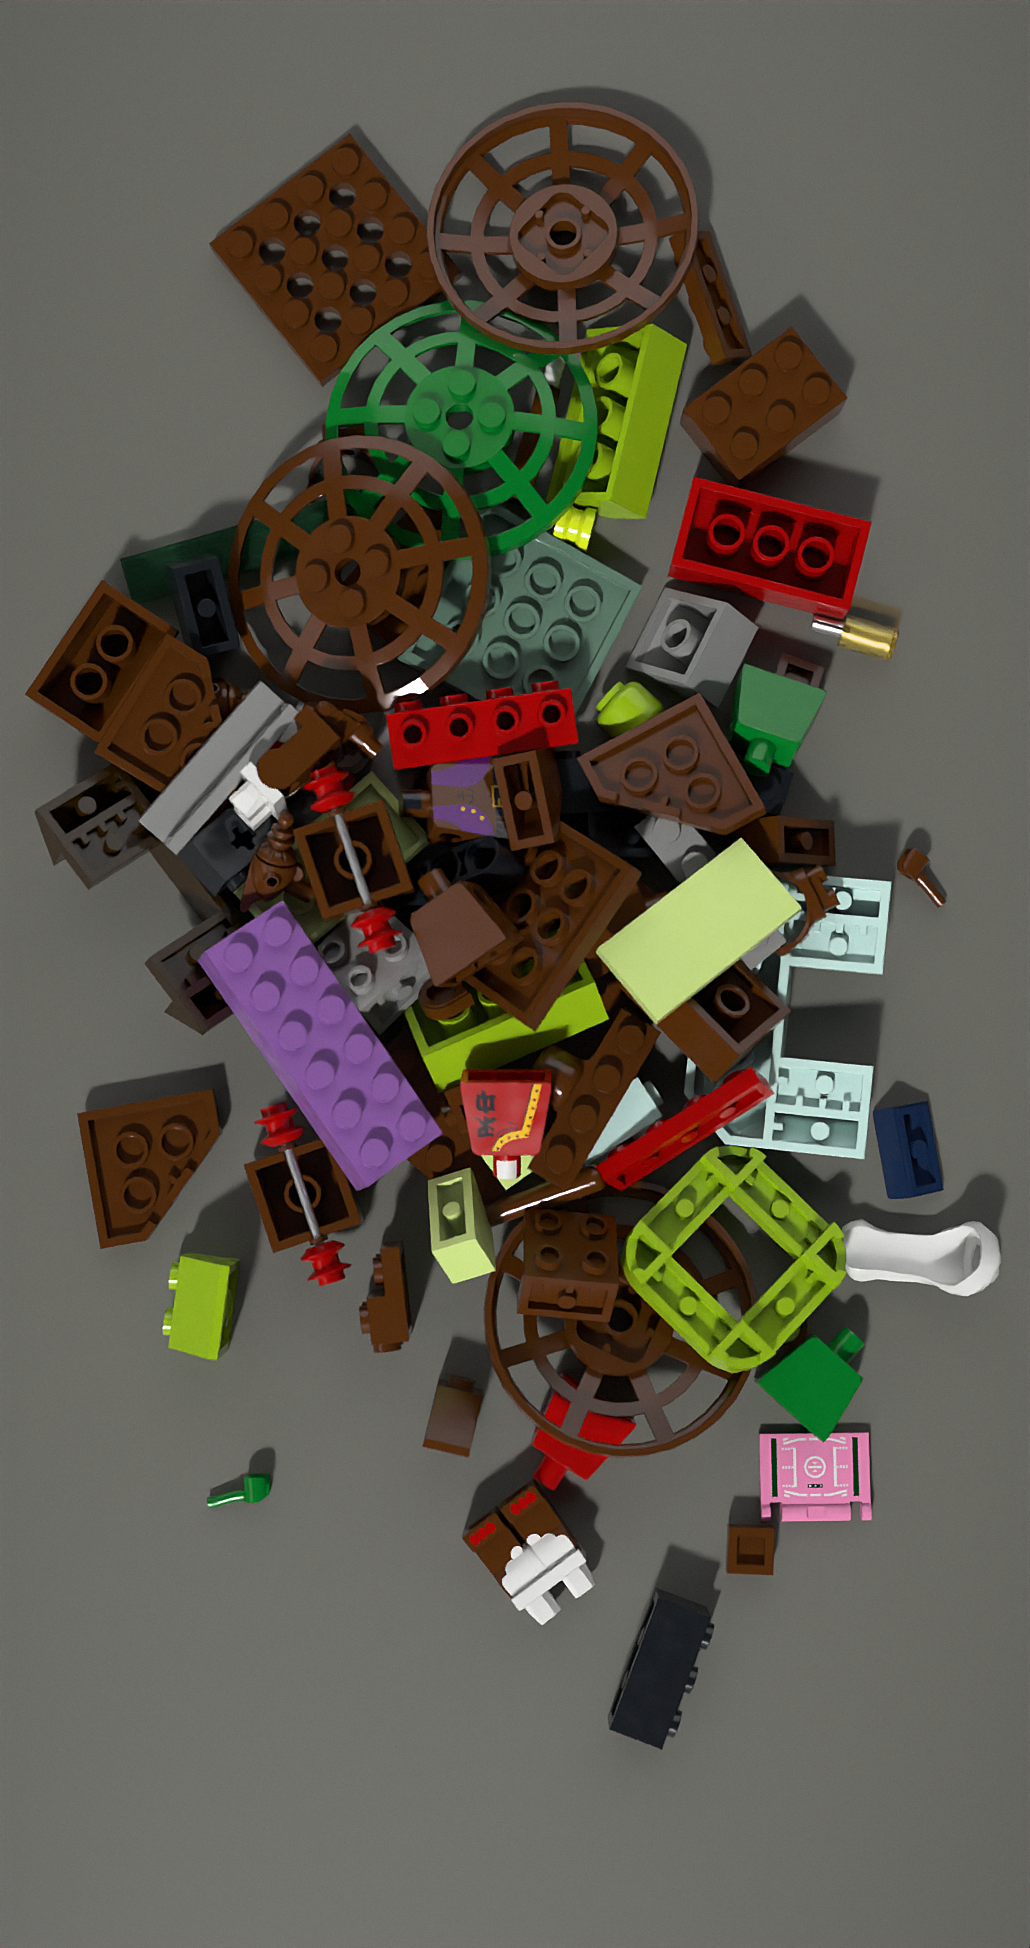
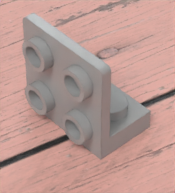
(379, 982)

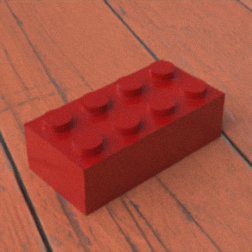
(769, 549)

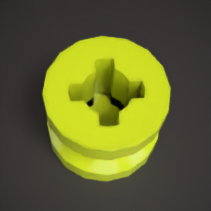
(576, 527)

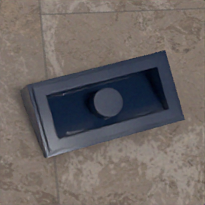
(907, 1150)

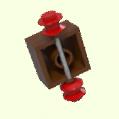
(353, 860)
(302, 1195)

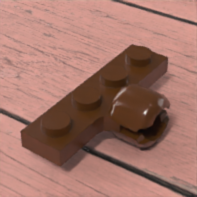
(587, 1095)

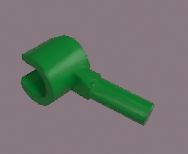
(255, 1489)

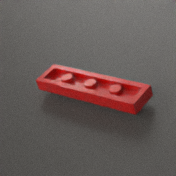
(675, 1135)

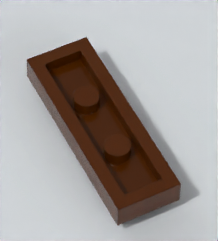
(712, 303)

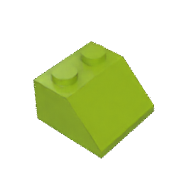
(202, 1304)

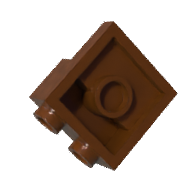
(387, 1310)

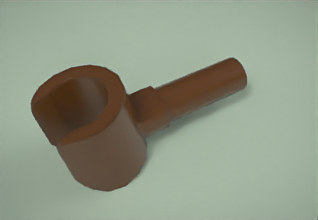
(911, 866)

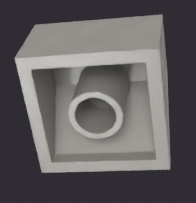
(692, 645)

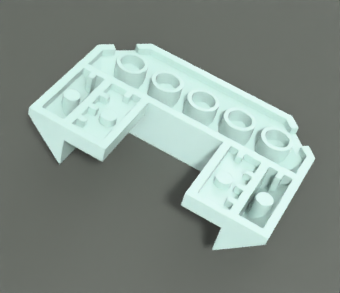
(814, 1103)

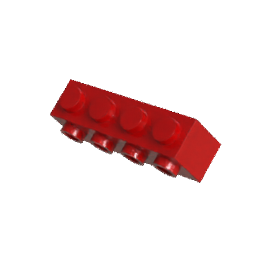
(483, 727)

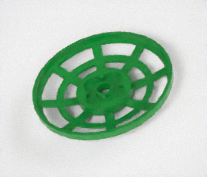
(484, 440)

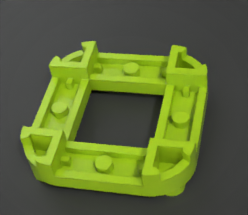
(780, 1213)

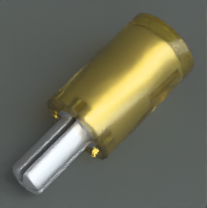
(859, 635)

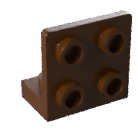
(568, 1265)

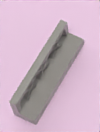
(217, 767)

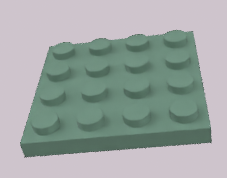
(544, 621)

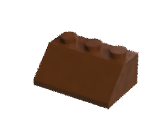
(98, 661)
(723, 1020)

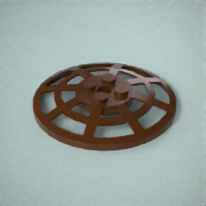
(562, 209)
(381, 576)
(618, 1352)

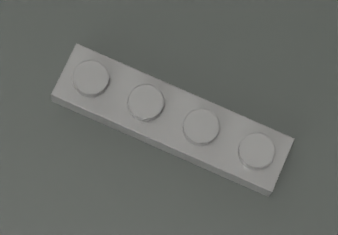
(684, 854)

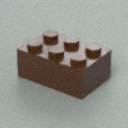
(762, 409)

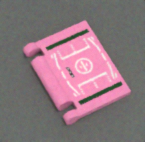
(814, 1476)

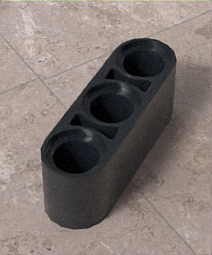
(478, 861)

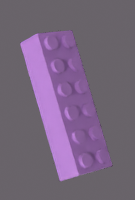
(319, 1046)

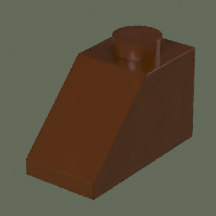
(530, 797)
(790, 841)
(453, 1416)

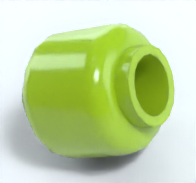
(626, 708)

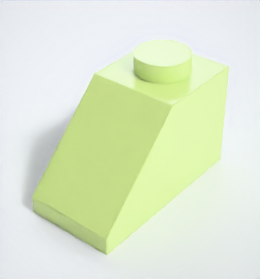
(460, 1226)

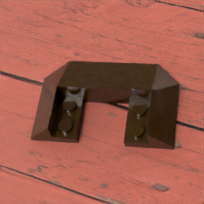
(99, 835)

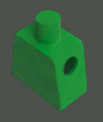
(770, 718)
(815, 1381)

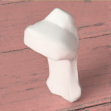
(955, 1260)

